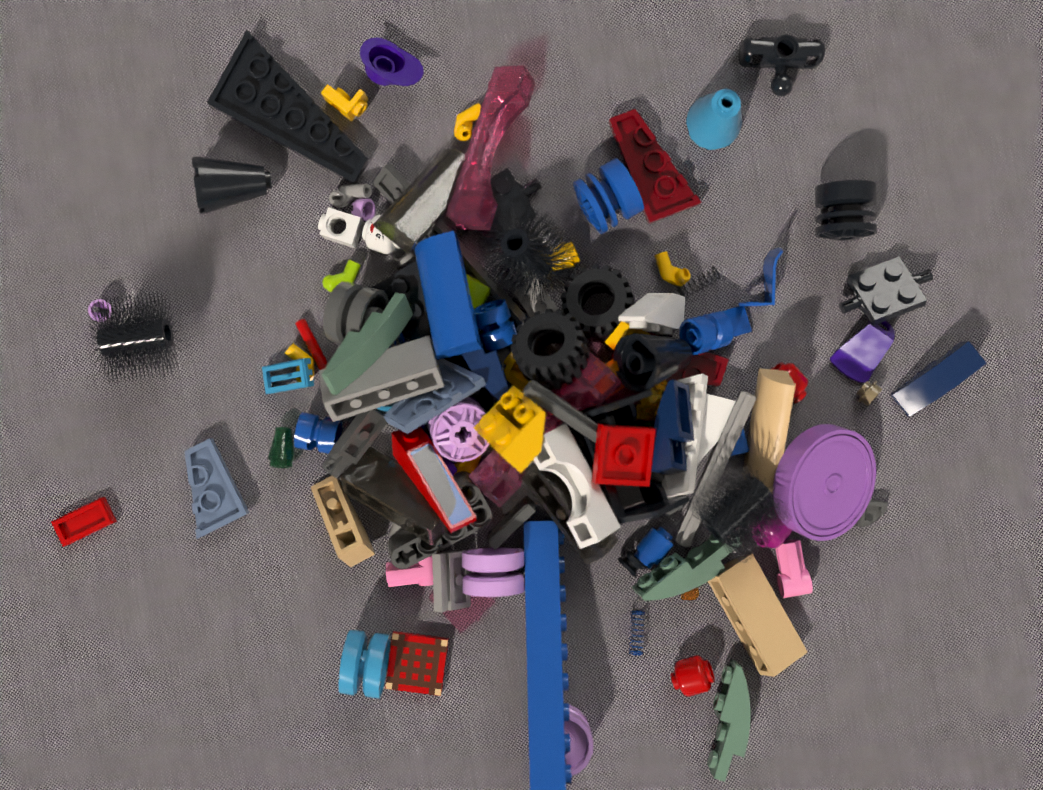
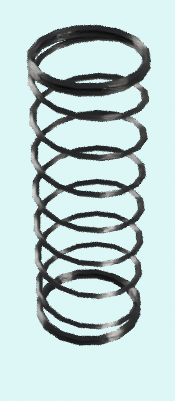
(681, 291)

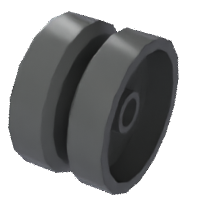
(350, 308)

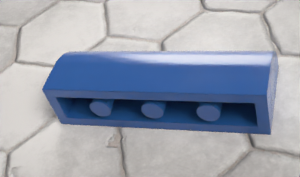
(447, 295)

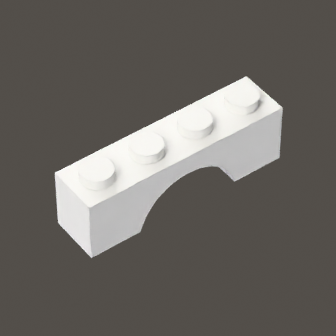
(591, 514)

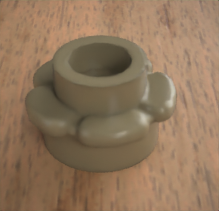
(868, 392)

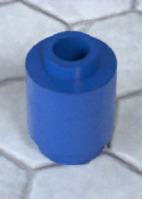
(654, 547)

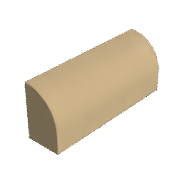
(769, 424)
(757, 616)

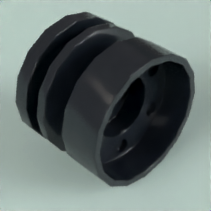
(845, 207)

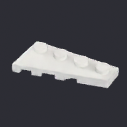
(684, 482)

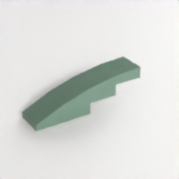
(364, 348)

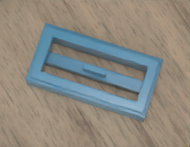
(303, 373)

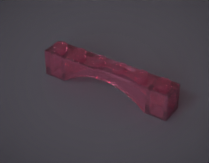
(505, 99)
(498, 477)

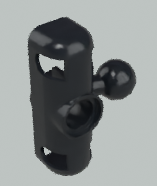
(796, 50)

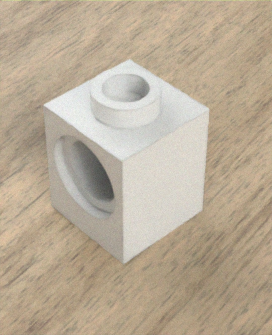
(353, 230)

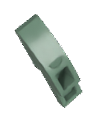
(681, 575)
(732, 708)

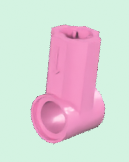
(419, 573)
(793, 576)

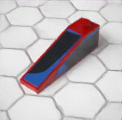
(432, 477)

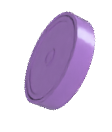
(825, 481)

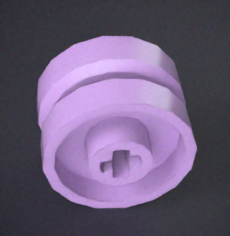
(493, 572)
(580, 741)

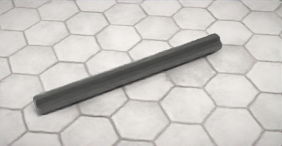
(567, 413)

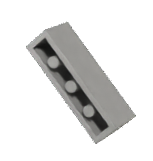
(395, 376)

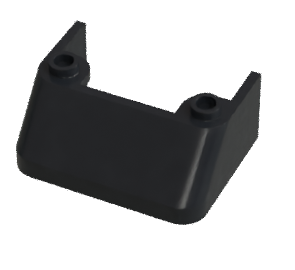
(626, 502)

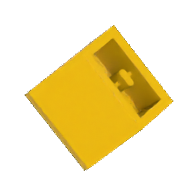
(514, 428)

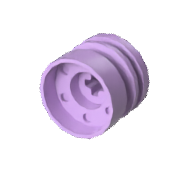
(445, 426)

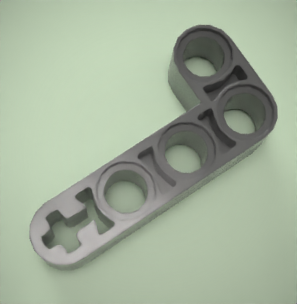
(421, 550)

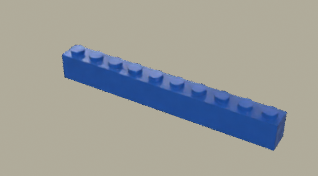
(545, 656)

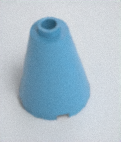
(715, 119)

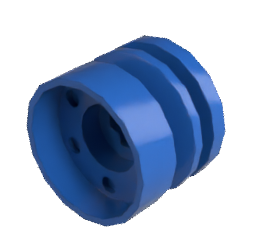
(612, 194)

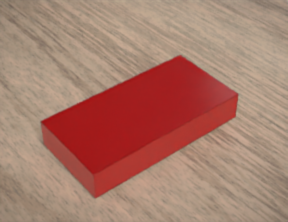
(84, 521)

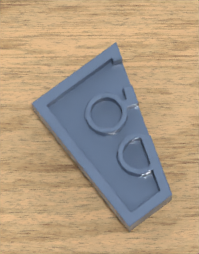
(419, 409)
(213, 489)

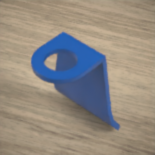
(769, 271)

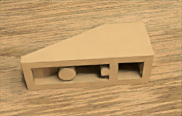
(342, 522)

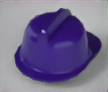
(389, 64)

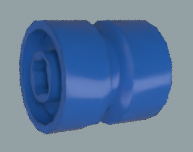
(495, 326)
(707, 332)
(317, 433)

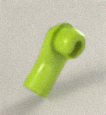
(348, 275)

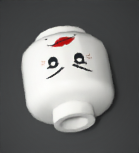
(376, 240)

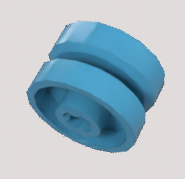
(363, 663)

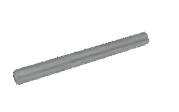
(721, 454)

